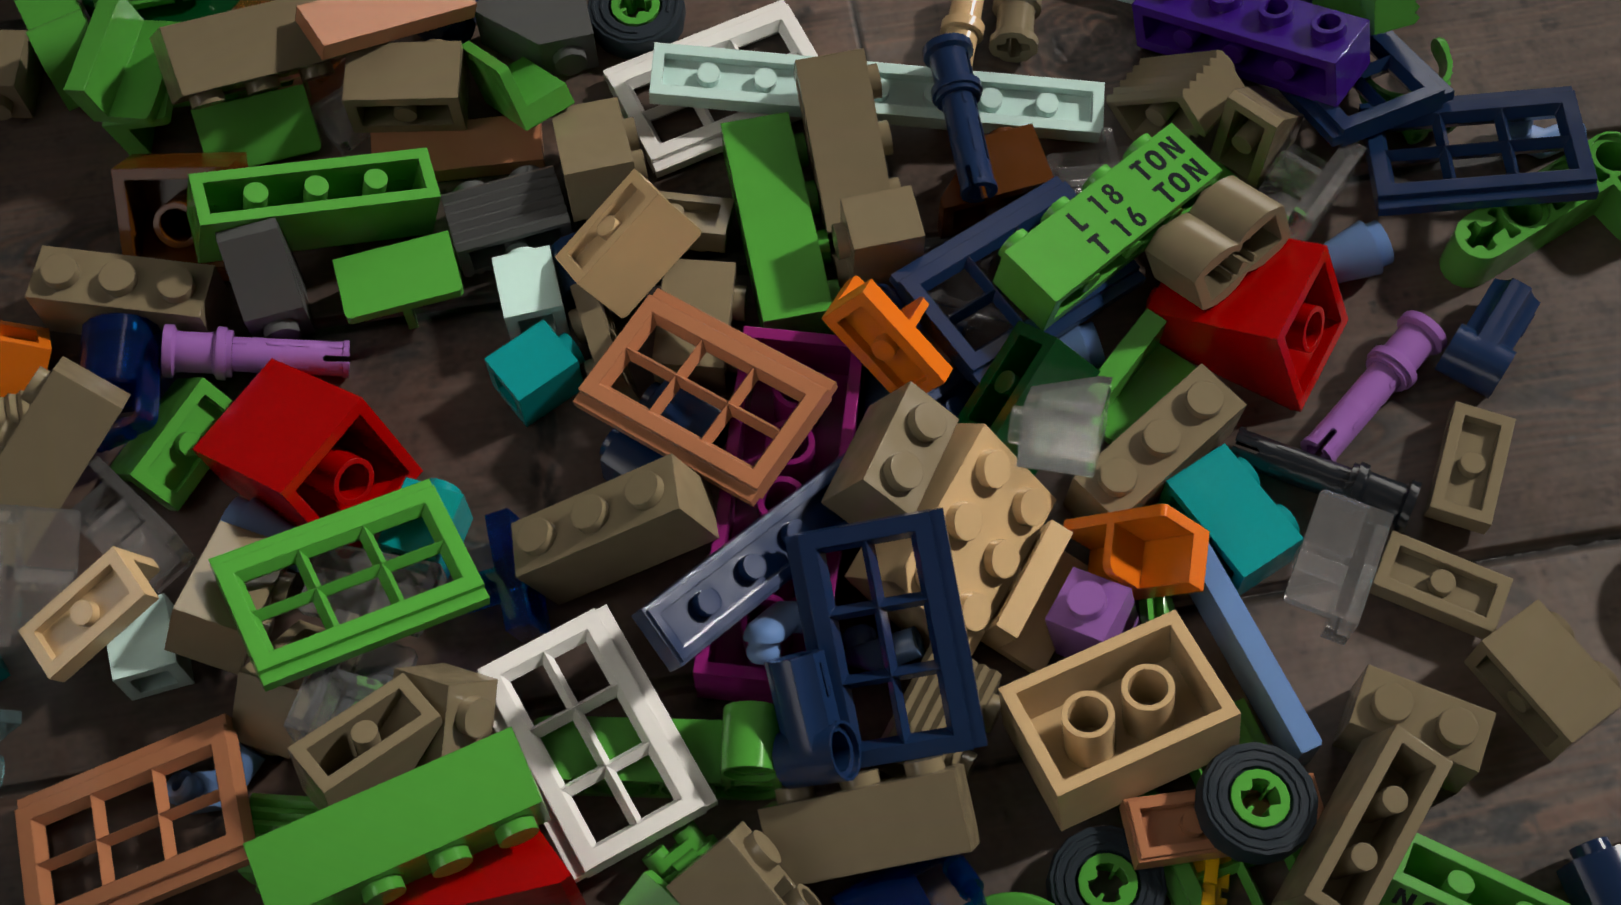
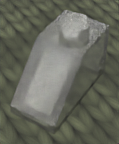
(1062, 426)

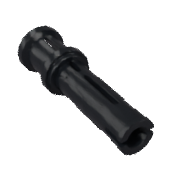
(1320, 474)

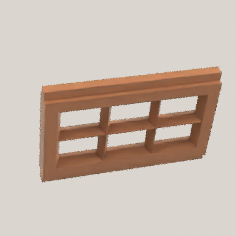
(730, 346)
(146, 765)

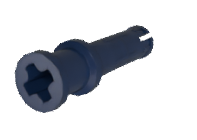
(957, 95)

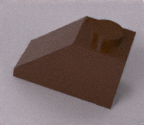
(1017, 168)

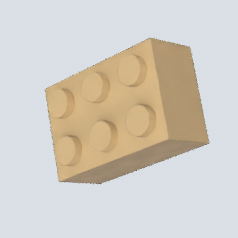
(990, 524)
(1119, 719)

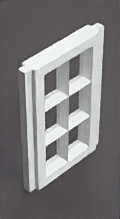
(706, 140)
(647, 715)

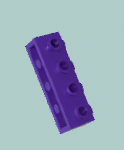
(1270, 42)

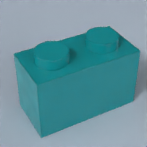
(1244, 523)

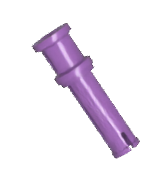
(224, 353)
(1388, 370)

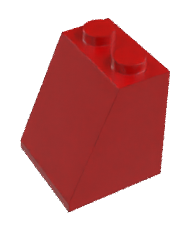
(1269, 331)
(304, 447)
(501, 876)

